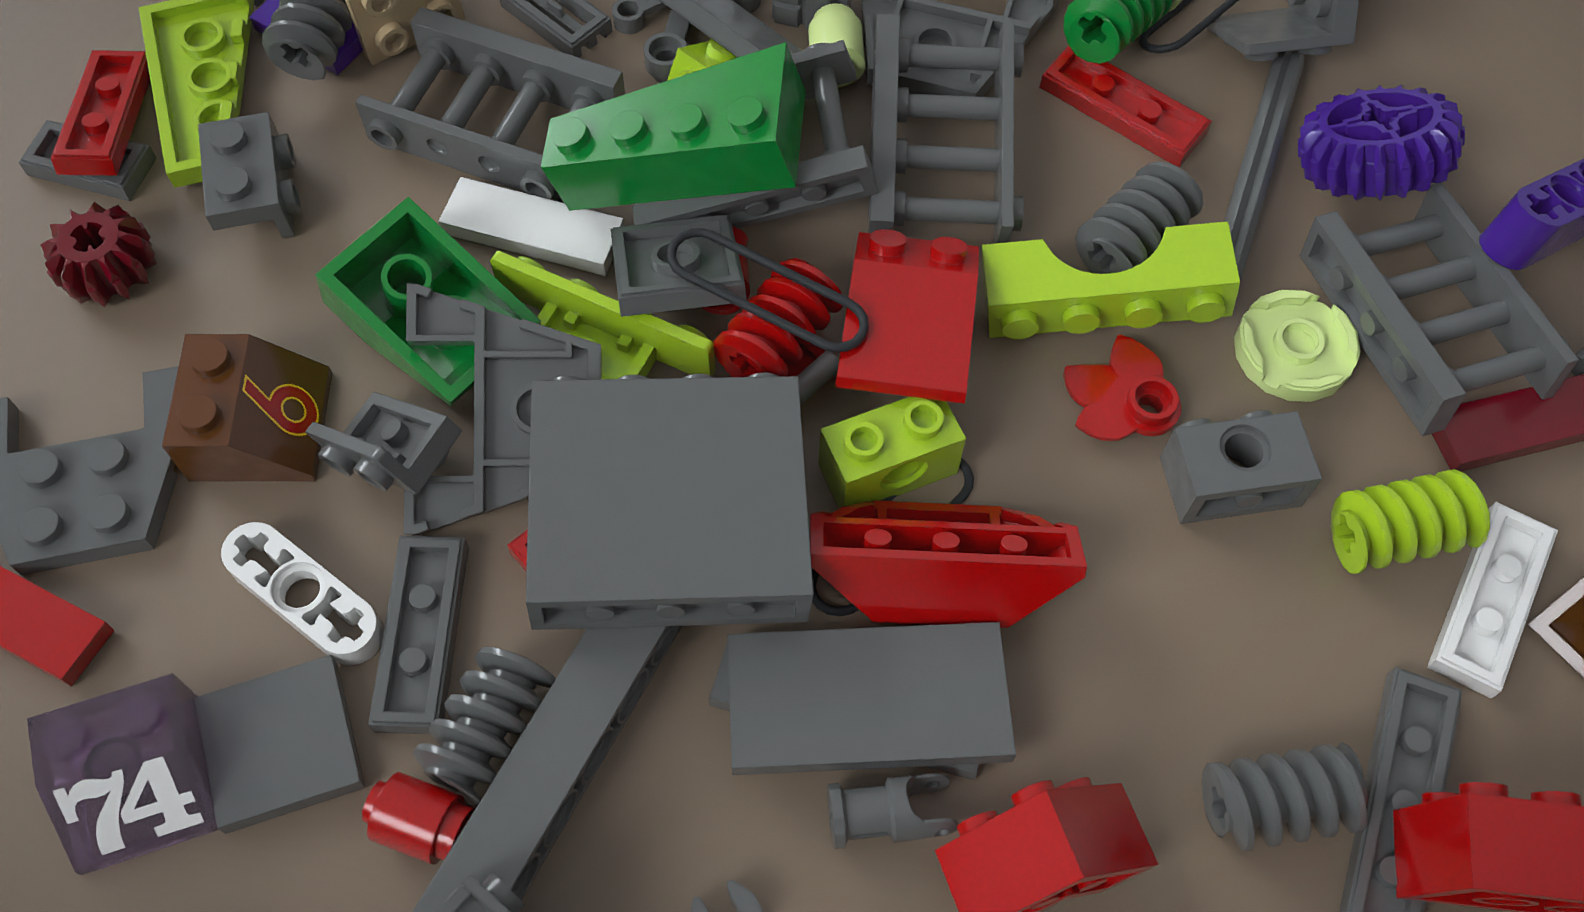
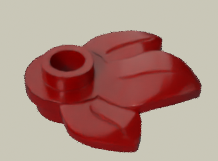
(1116, 391)

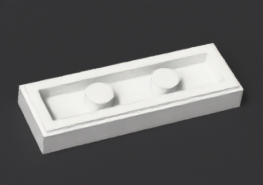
(530, 226)
(1493, 602)

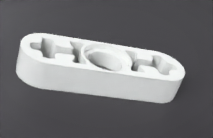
(310, 619)

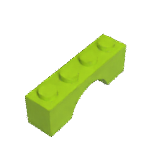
(1184, 279)

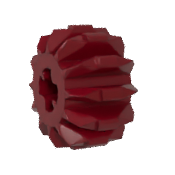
(98, 254)

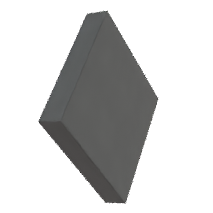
(646, 278)
(278, 744)

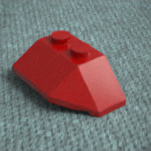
(944, 561)

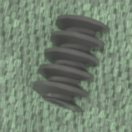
(307, 36)
(1136, 216)
(481, 721)
(1286, 791)

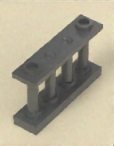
(488, 60)
(895, 104)
(821, 181)
(1402, 346)

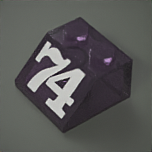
(123, 773)

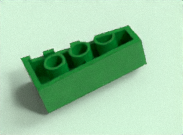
(683, 138)

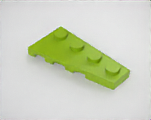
(195, 73)

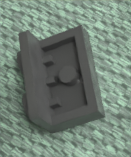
(248, 173)
(388, 443)

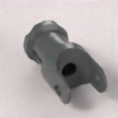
(885, 810)

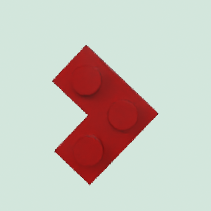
(1046, 848)

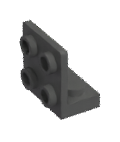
(1304, 26)

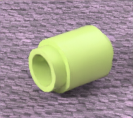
(839, 23)

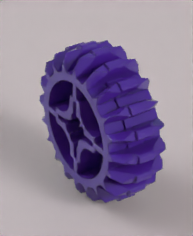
(1381, 142)

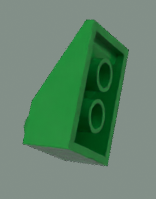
(370, 294)

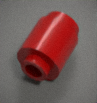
(415, 817)

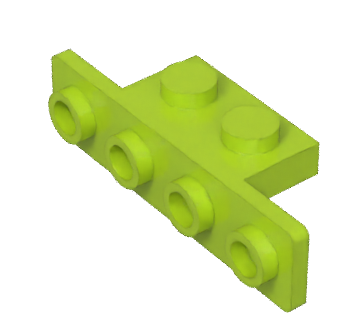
(577, 308)

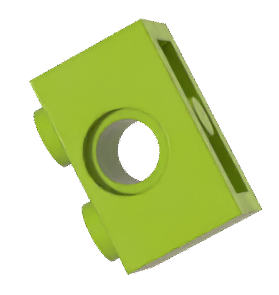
(890, 450)

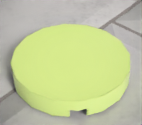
(1296, 346)

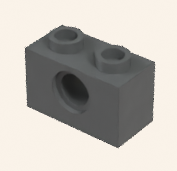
(1210, 487)

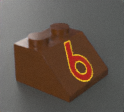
(245, 410)

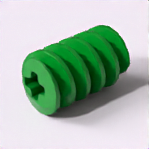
(1106, 27)

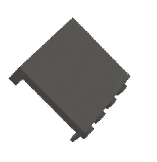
(667, 503)

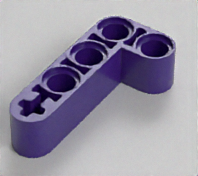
(1538, 220)

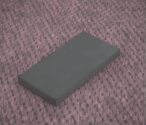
(868, 698)

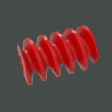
(761, 347)

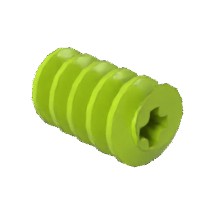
(1408, 520)

